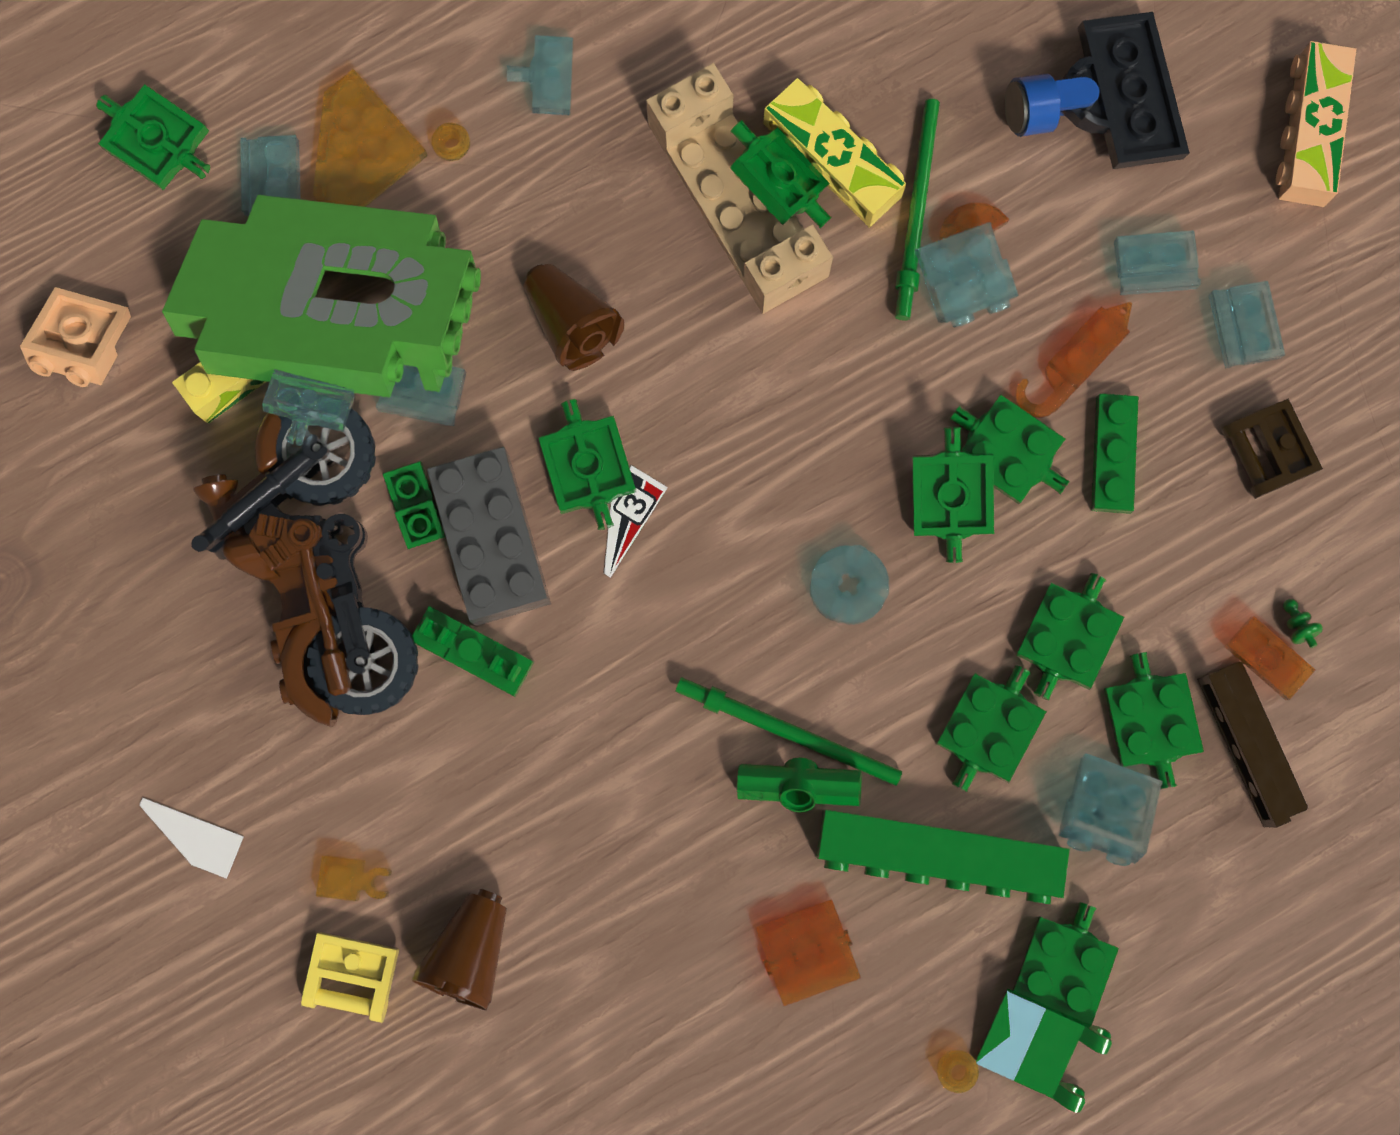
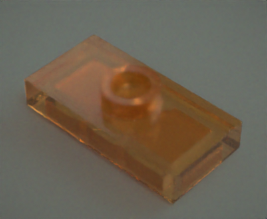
(1270, 658)

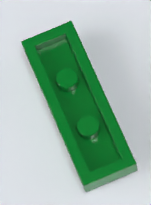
(1114, 453)

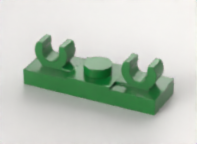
(472, 651)

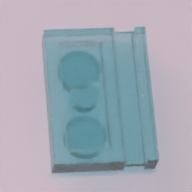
(269, 168)
(1157, 262)
(1246, 324)
(413, 401)

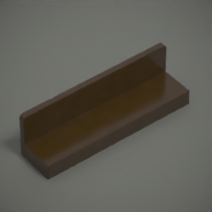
(1253, 745)

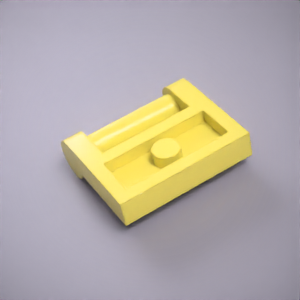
(352, 963)

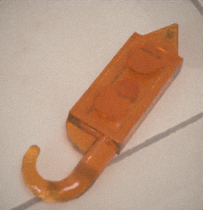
(1079, 358)

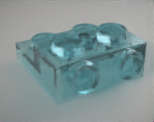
(966, 275)
(1110, 810)

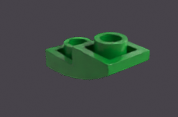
(414, 505)

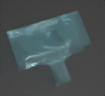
(548, 75)
(307, 403)

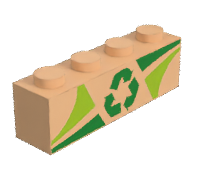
(1316, 124)

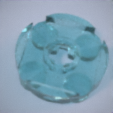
(854, 562)

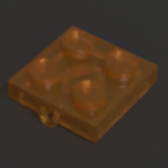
(807, 952)

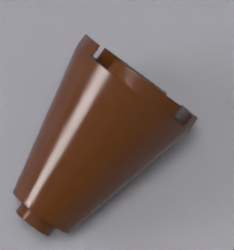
(571, 317)
(466, 952)

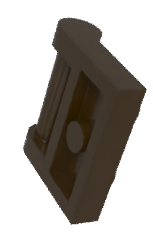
(1282, 442)

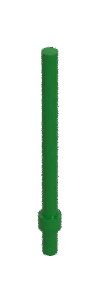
(908, 278)
(715, 701)

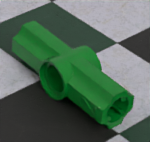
(799, 784)

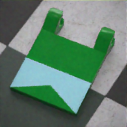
(1035, 1046)

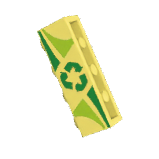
(836, 151)
(212, 394)

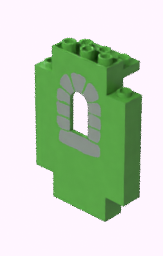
(256, 283)

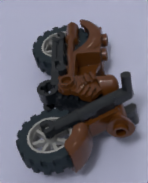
(311, 569)

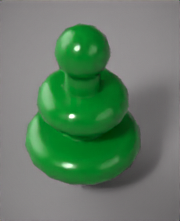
(1299, 621)

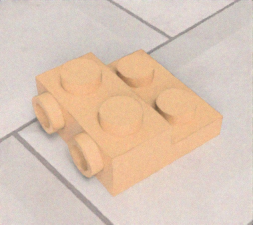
(75, 337)

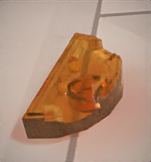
(972, 215)

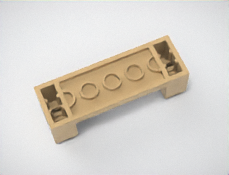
(768, 256)

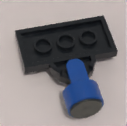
(1113, 91)

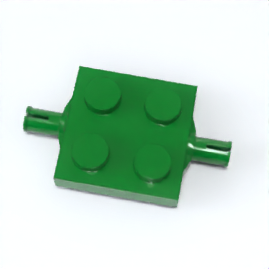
(153, 137)
(779, 175)
(1019, 444)
(587, 464)
(953, 494)
(1070, 636)
(1153, 720)
(991, 728)
(1067, 966)

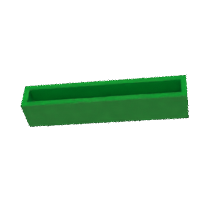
(942, 854)

